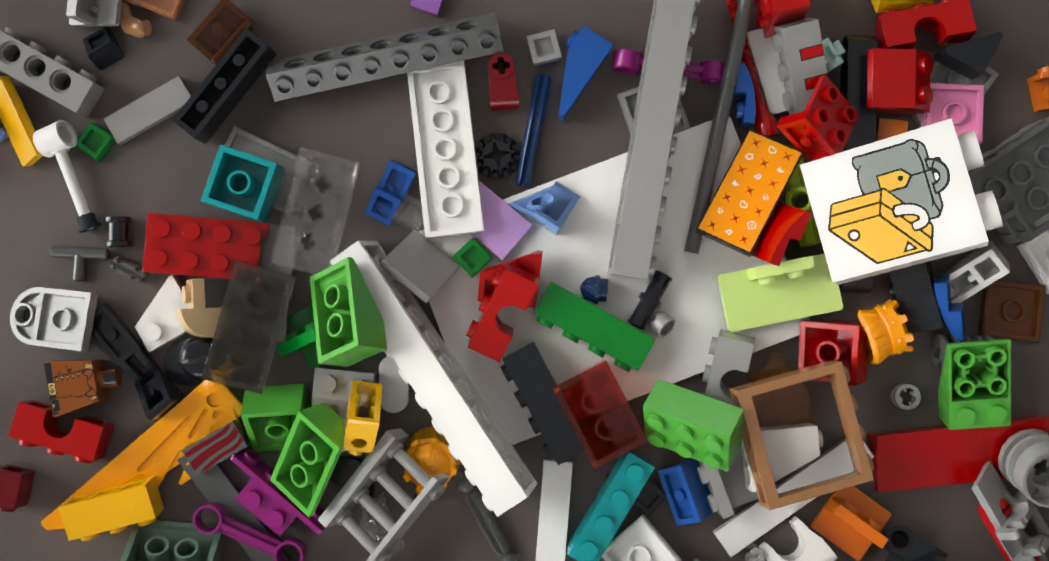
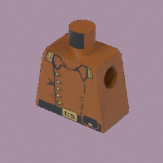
(78, 384)

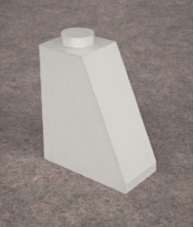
(786, 448)

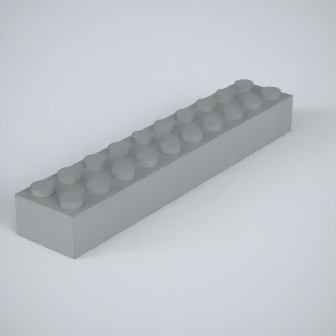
(652, 138)

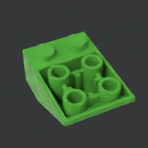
(976, 385)

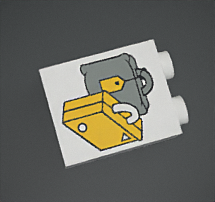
(899, 202)

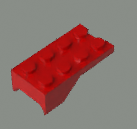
(200, 245)

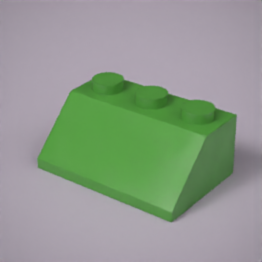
(309, 456)

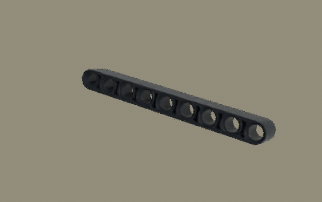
(854, 88)

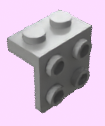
(725, 487)

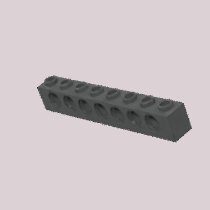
(384, 56)

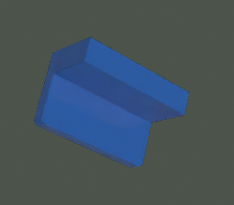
(685, 492)

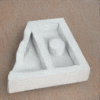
(159, 320)

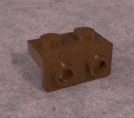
(219, 30)

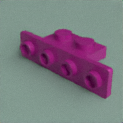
(266, 499)

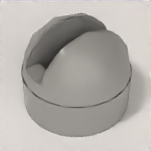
(662, 324)

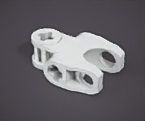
(810, 546)

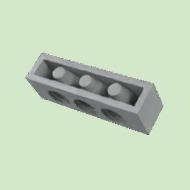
(78, 97)

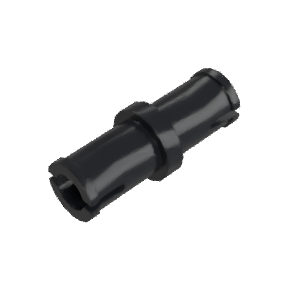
(649, 300)

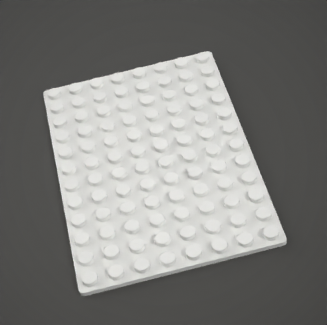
(584, 251)

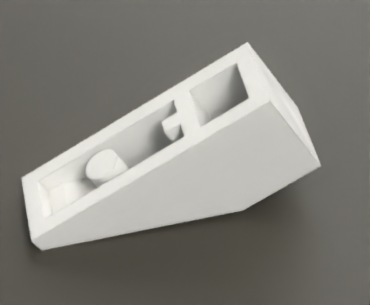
(976, 272)

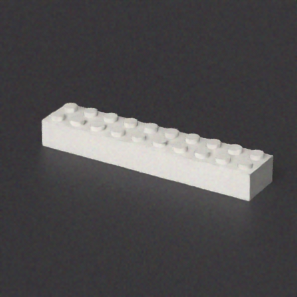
(443, 386)

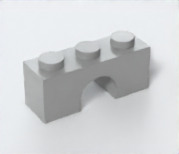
(730, 353)

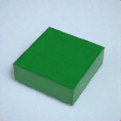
(95, 141)
(473, 257)

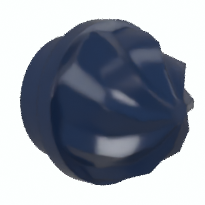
(595, 289)

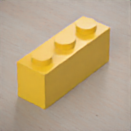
(111, 509)

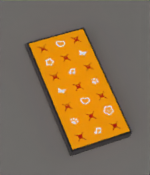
(749, 192)

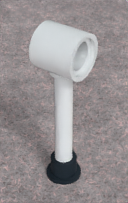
(57, 141)

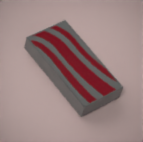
(215, 447)

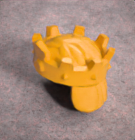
(885, 331)
(432, 454)

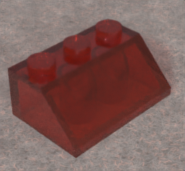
(599, 413)

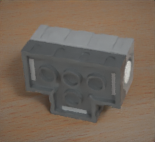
(1020, 182)

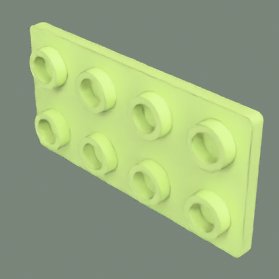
(778, 293)

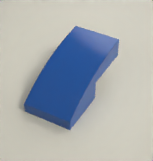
(390, 192)
(952, 313)

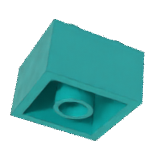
(243, 183)

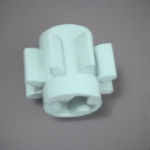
(832, 54)

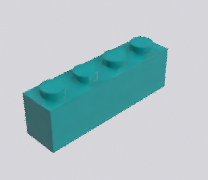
(610, 507)

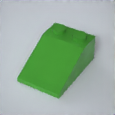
(345, 316)

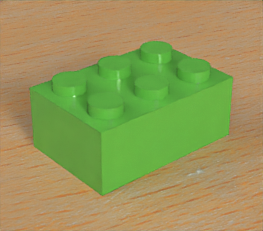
(693, 425)

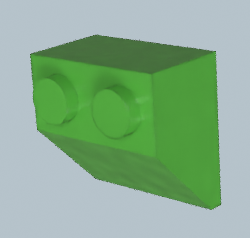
(271, 414)

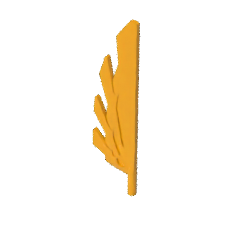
(159, 447)

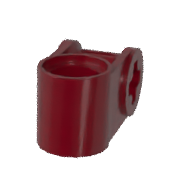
(502, 87)

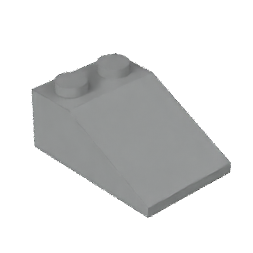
(333, 388)

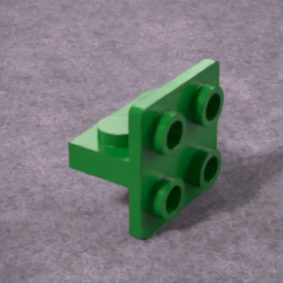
(302, 337)

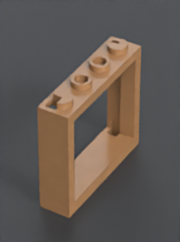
(756, 448)

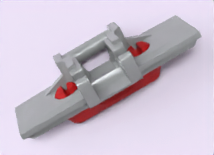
(1008, 516)

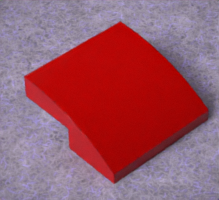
(784, 224)

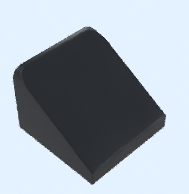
(103, 48)

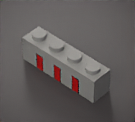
(800, 60)

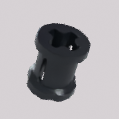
(117, 231)

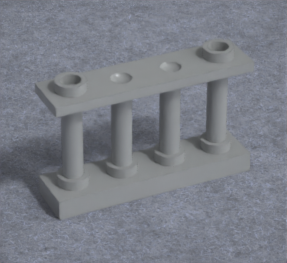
(357, 491)

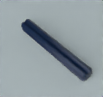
(533, 130)

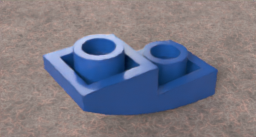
(744, 89)

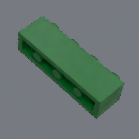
(593, 325)

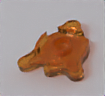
(782, 405)

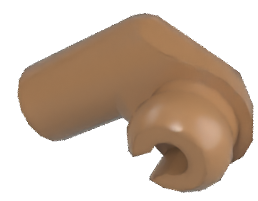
(132, 25)

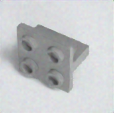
(94, 13)

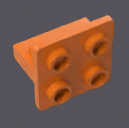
(852, 522)

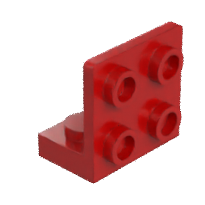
(823, 124)

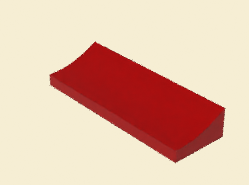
(940, 455)

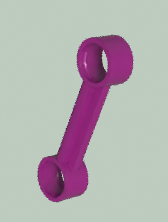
(706, 72)
(246, 533)

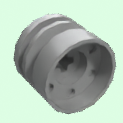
(1026, 464)

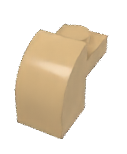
(196, 318)

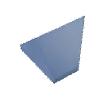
(548, 207)

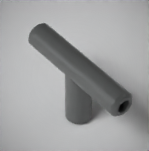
(80, 255)

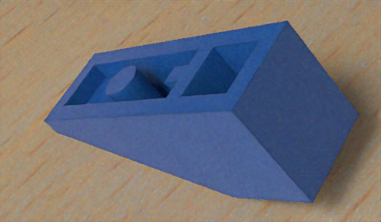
(584, 59)

